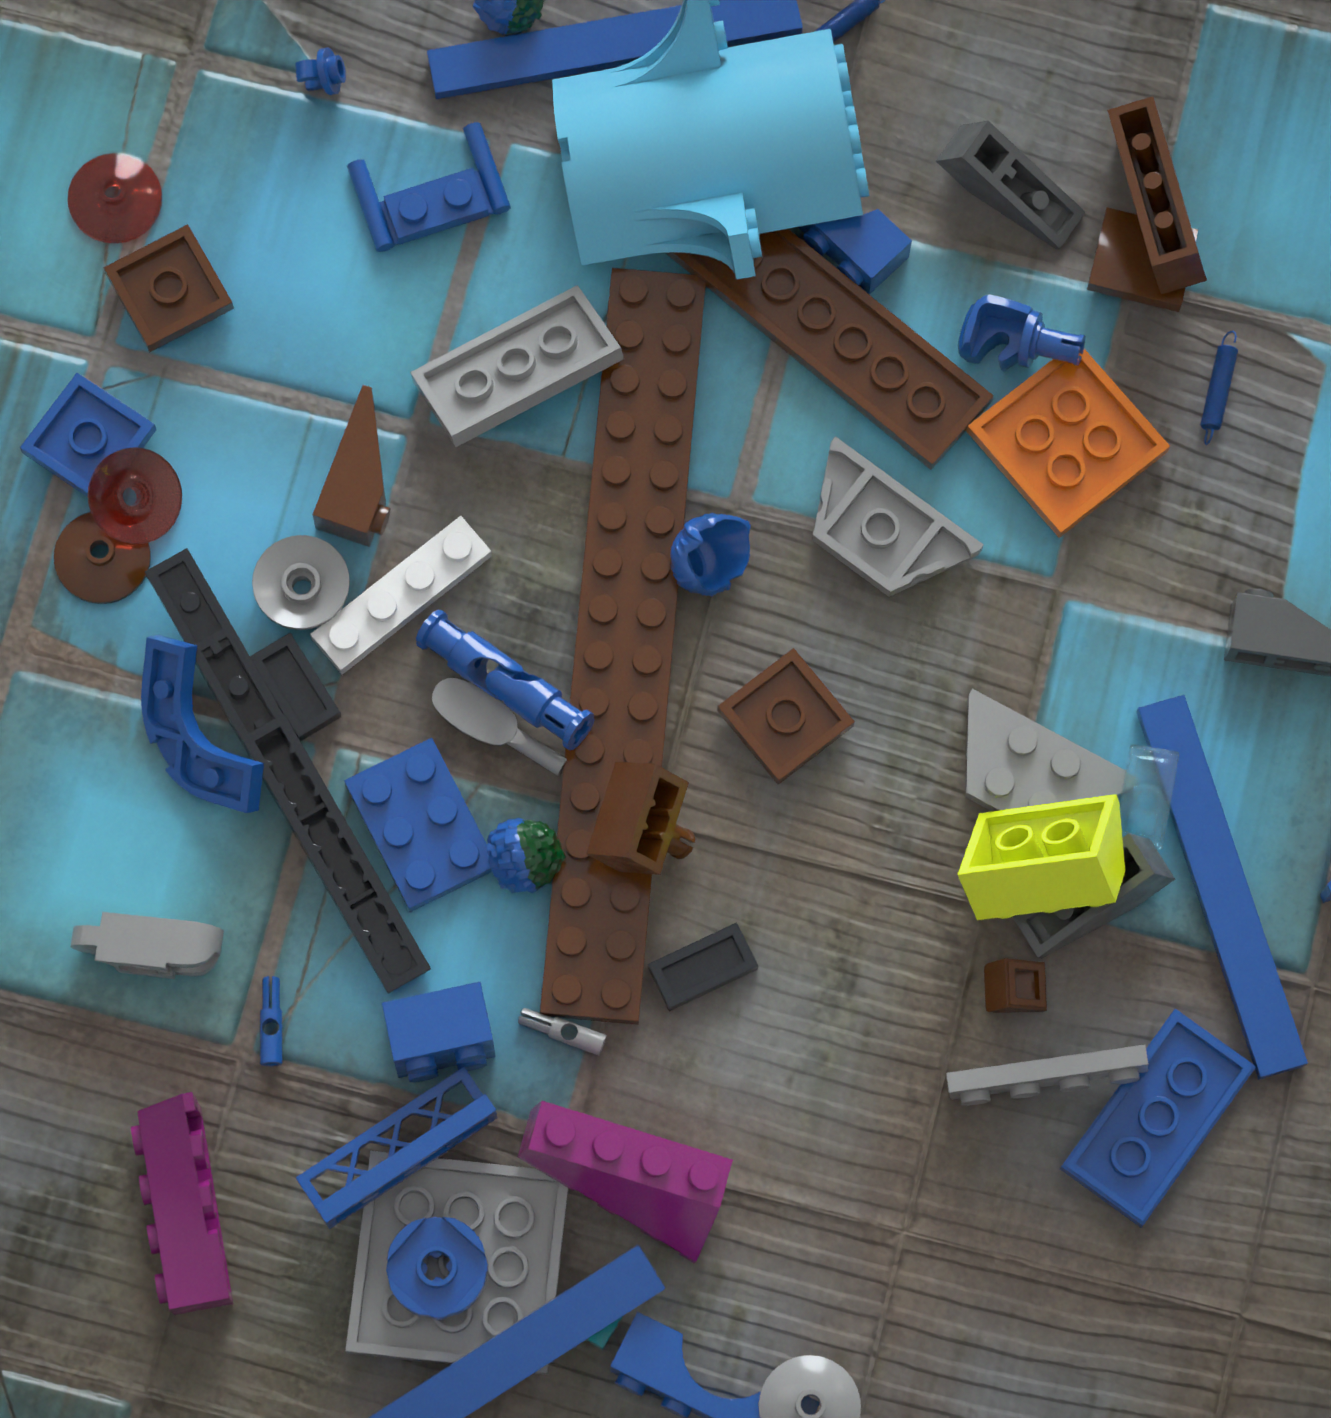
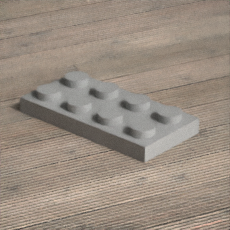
(517, 365)

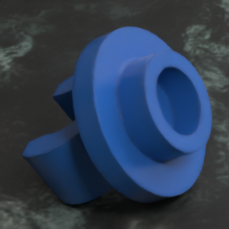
(323, 73)

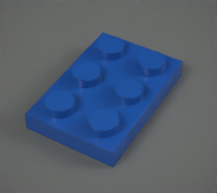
(420, 824)

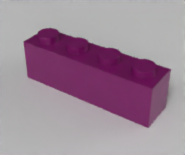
(641, 1177)
(183, 1205)

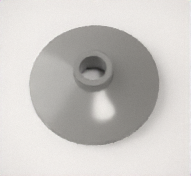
(297, 560)
(809, 1377)

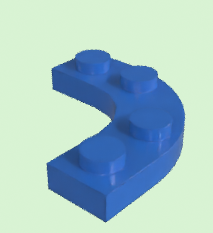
(172, 725)

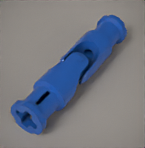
(522, 692)

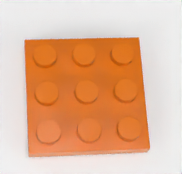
(1067, 440)

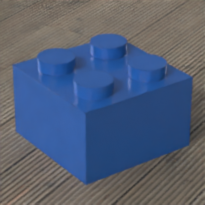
(439, 1031)

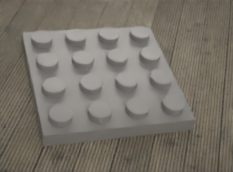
(521, 1228)

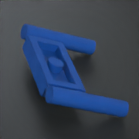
(434, 204)

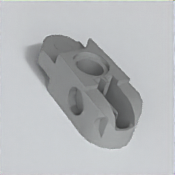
(151, 945)

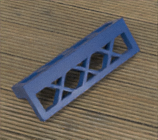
(408, 1159)

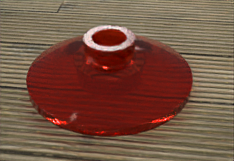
(118, 217)
(156, 492)

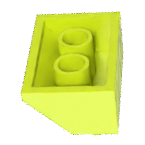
(1044, 858)

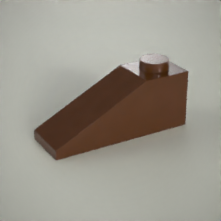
(354, 491)

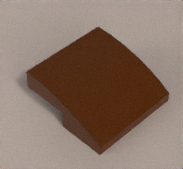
(1123, 264)

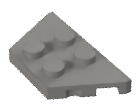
(883, 526)
(1025, 764)

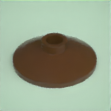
(93, 578)

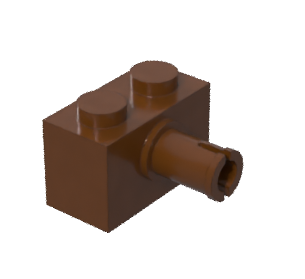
(640, 819)

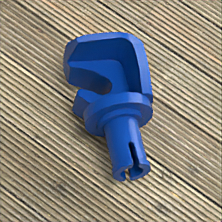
(1008, 322)

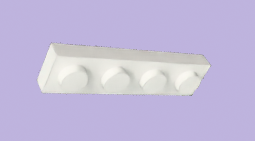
(401, 595)

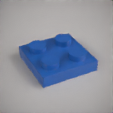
(82, 431)

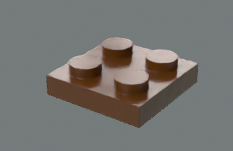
(168, 288)
(785, 716)

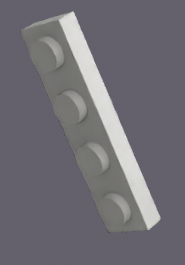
(1027, 1077)

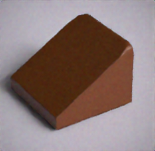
(1015, 986)

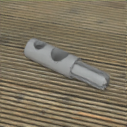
(585, 1039)

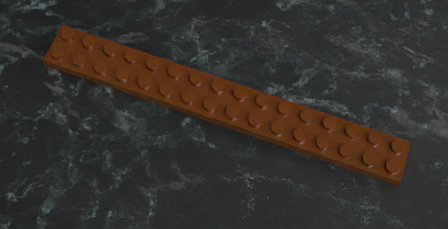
(624, 633)

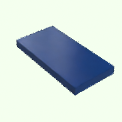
(1158, 1121)

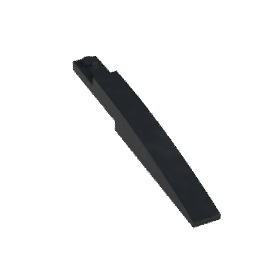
(288, 772)

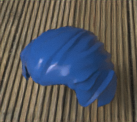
(710, 553)

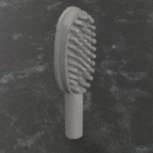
(489, 721)

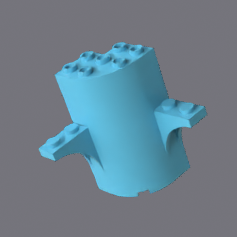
(709, 144)

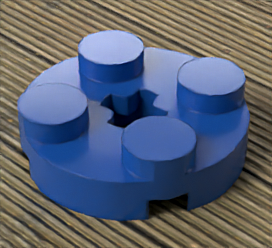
(439, 1296)

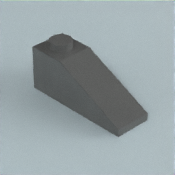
(1010, 182)
(1276, 635)
(1143, 877)

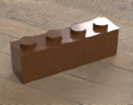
(1157, 195)

